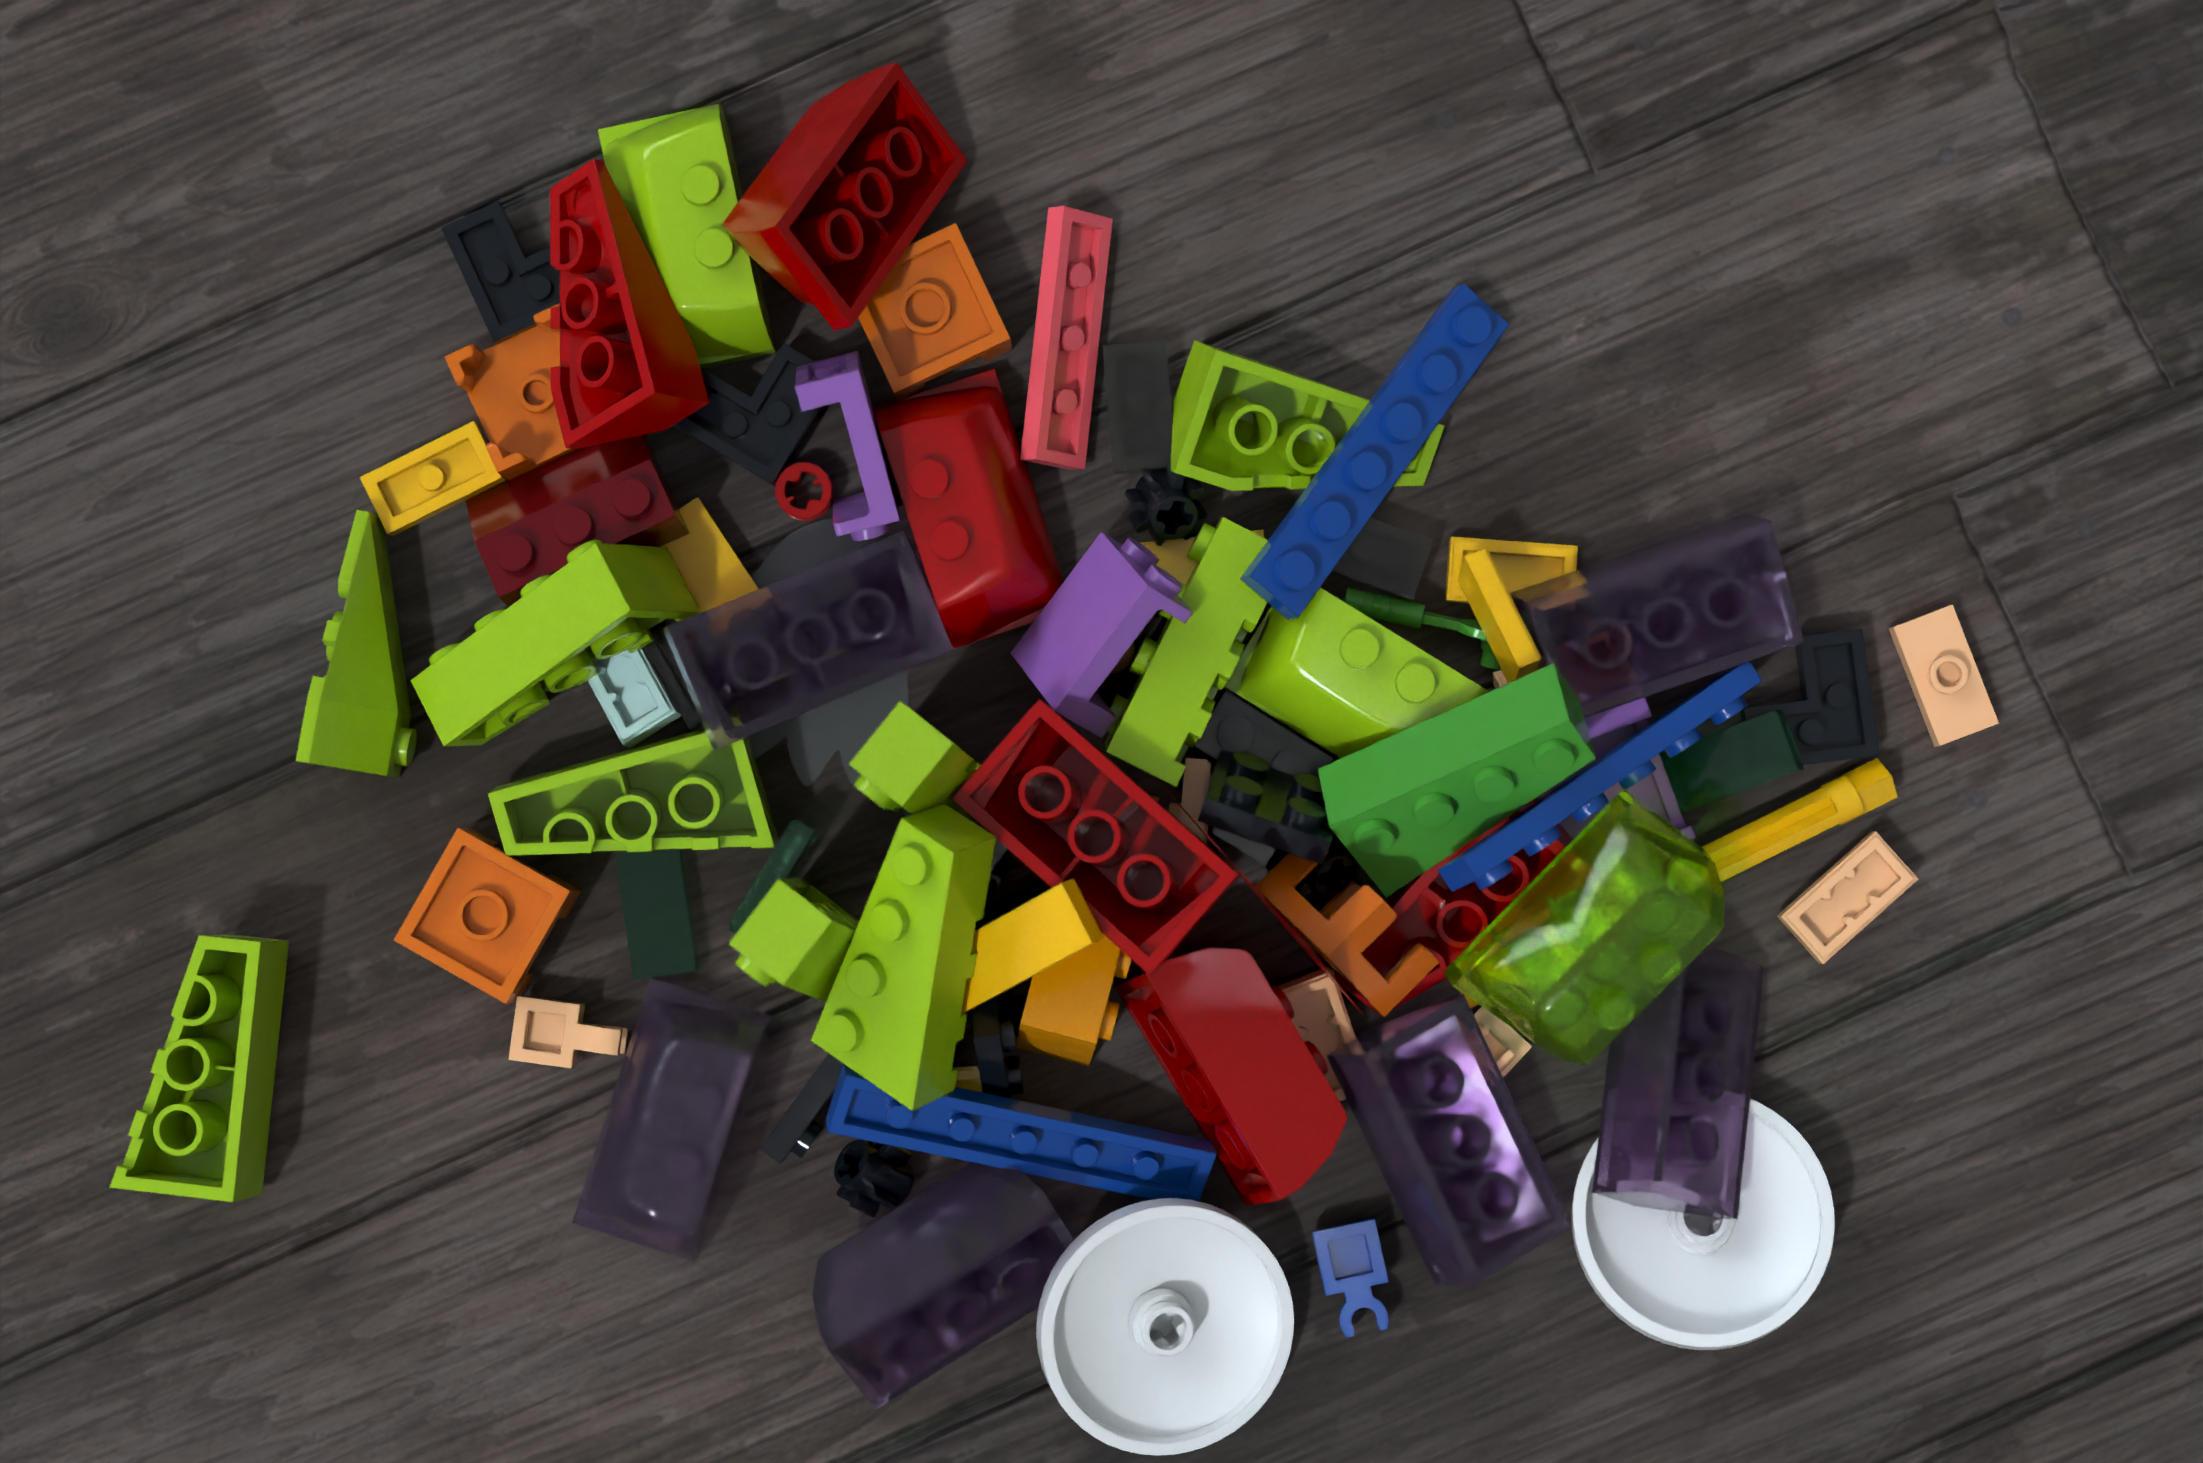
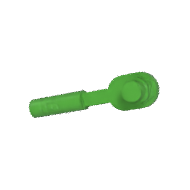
(1413, 614)

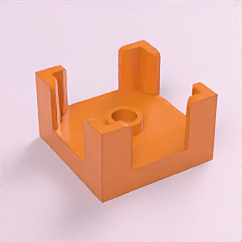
(932, 314)
(514, 396)
(485, 915)
(1345, 931)

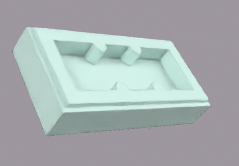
(633, 696)

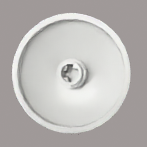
(1708, 1277)
(1165, 1326)

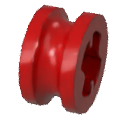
(794, 475)

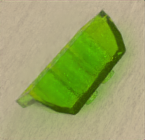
(1596, 932)

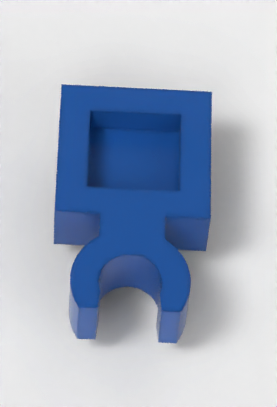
(1351, 1263)

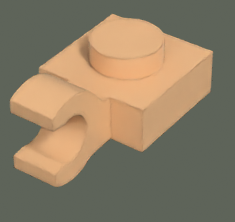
(554, 1033)

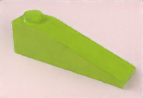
(1264, 426)
(361, 707)

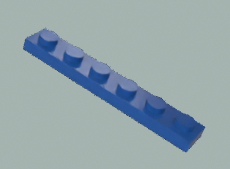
(1374, 452)
(1583, 792)
(1027, 1136)

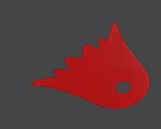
(1300, 941)

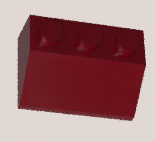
(583, 496)

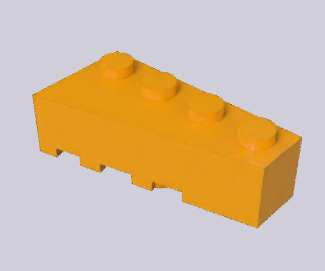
(1071, 1005)

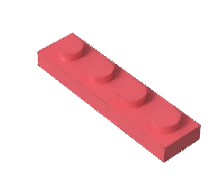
(1066, 338)

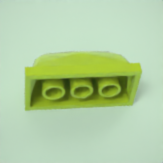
(679, 189)
(1343, 677)

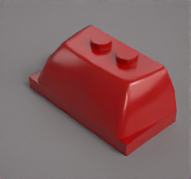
(847, 193)
(971, 507)
(1087, 820)
(1239, 1068)

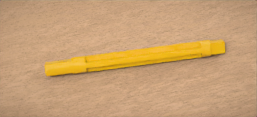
(1800, 820)

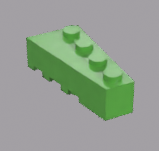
(1454, 776)

